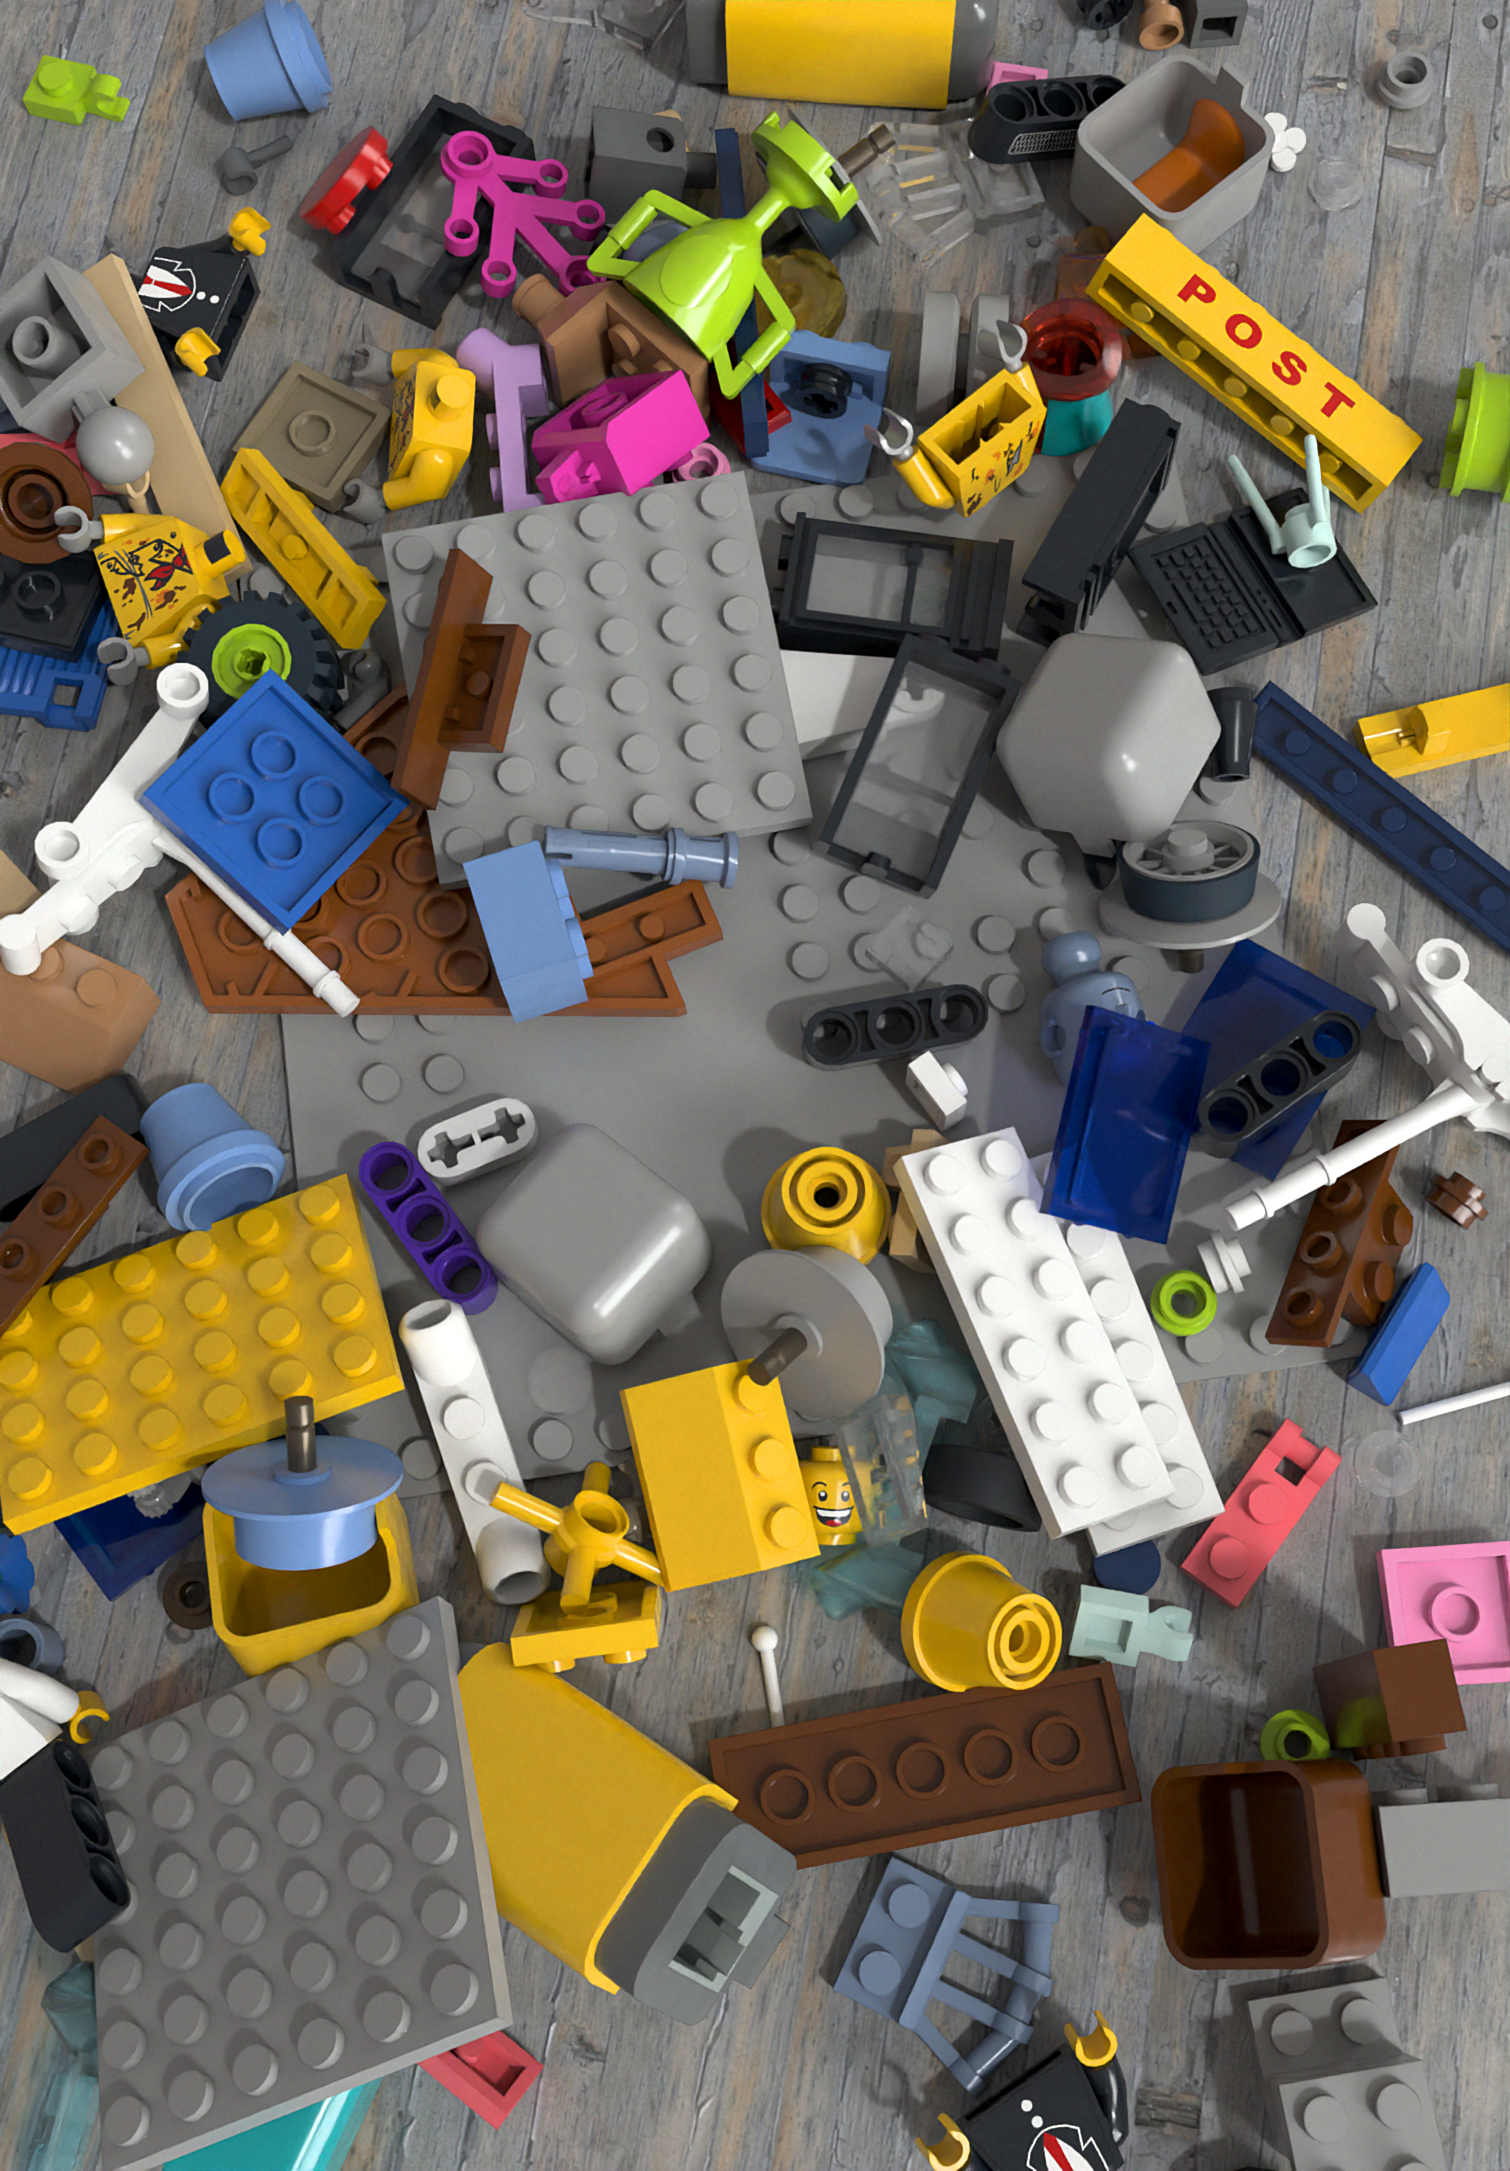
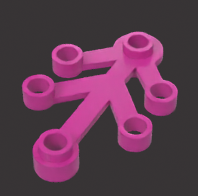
(515, 213)

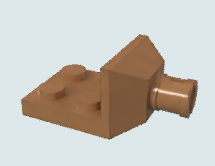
(602, 332)

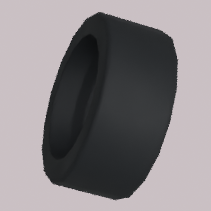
(979, 1487)

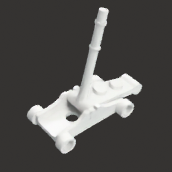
(120, 838)
(1442, 1028)

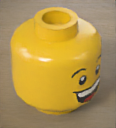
(830, 1497)

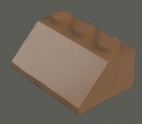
(72, 1017)

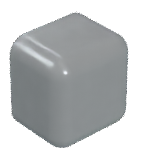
(1108, 738)
(596, 1244)

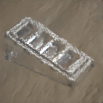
(860, 1451)

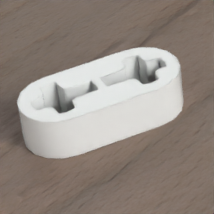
(471, 1128)

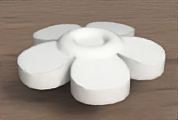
(1286, 142)

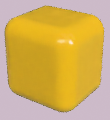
(289, 1614)

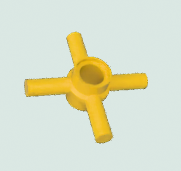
(581, 1535)

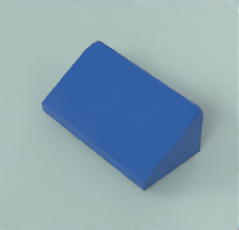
(1400, 1335)

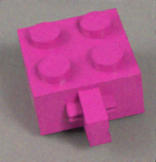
(618, 437)

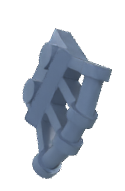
(905, 1948)

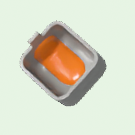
(1173, 149)

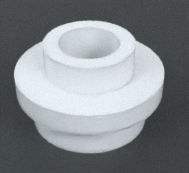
(1224, 1262)

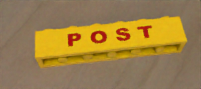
(1252, 362)

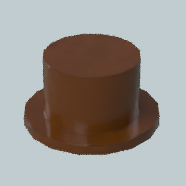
(32, 488)

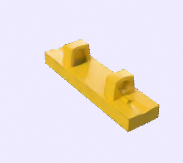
(302, 549)
(1437, 732)

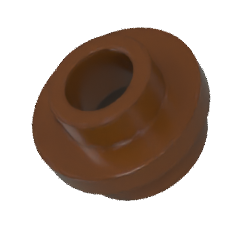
(1457, 1199)

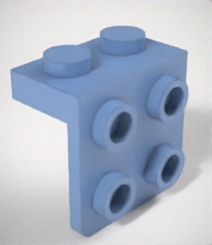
(820, 447)

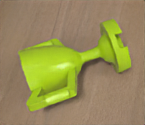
(712, 269)

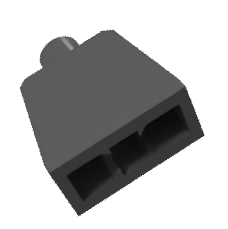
(639, 154)

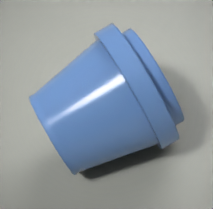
(270, 63)
(207, 1158)

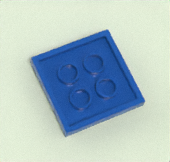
(274, 801)

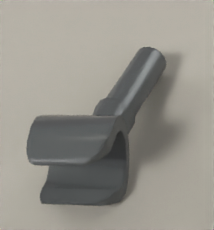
(240, 166)

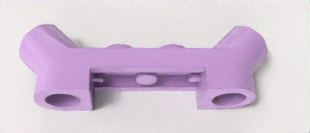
(518, 386)

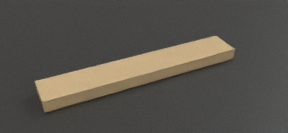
(180, 468)

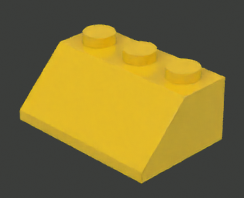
(718, 1475)

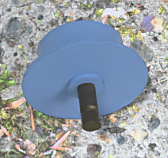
(303, 1495)

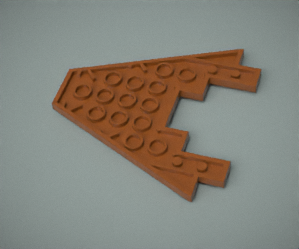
(420, 947)

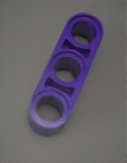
(408, 1206)

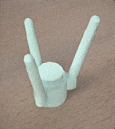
(1307, 528)

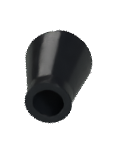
(1238, 724)

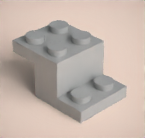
(1339, 2081)

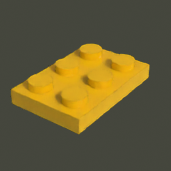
(617, 1624)

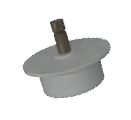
(812, 1323)

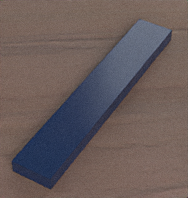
(733, 206)
(1384, 812)

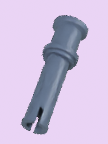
(671, 855)

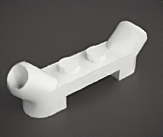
(474, 1449)

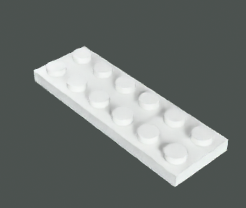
(1033, 1332)
(1141, 1357)

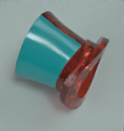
(1074, 363)

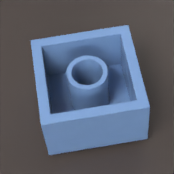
(530, 930)

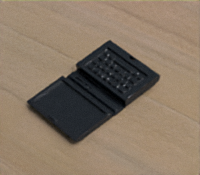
(1237, 597)

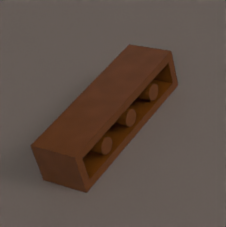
(1391, 1700)

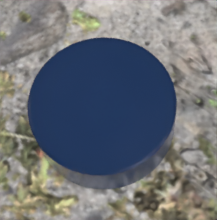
(1128, 1569)

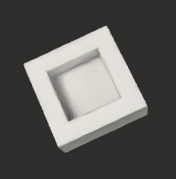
(938, 1090)

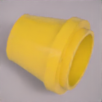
(853, 1225)
(977, 1626)

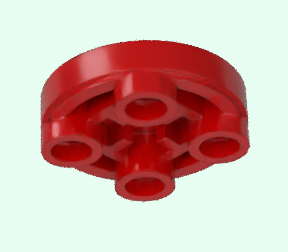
(358, 164)

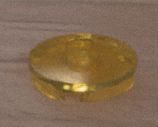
(810, 286)

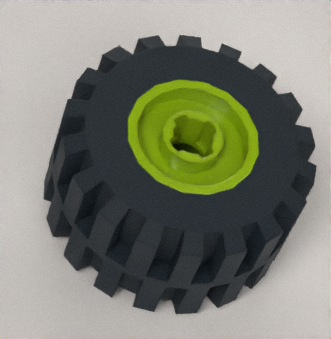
(256, 635)

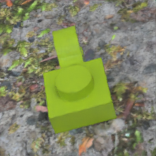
(70, 89)

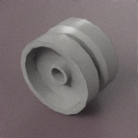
(950, 357)

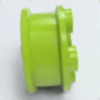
(1478, 435)

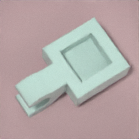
(1119, 1626)

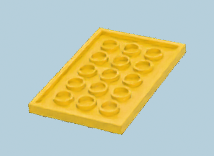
(189, 1353)

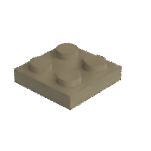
(317, 434)

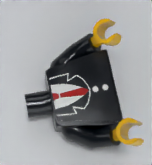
(203, 296)
(1051, 2117)

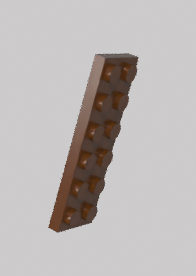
(933, 1767)

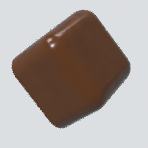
(1268, 1864)

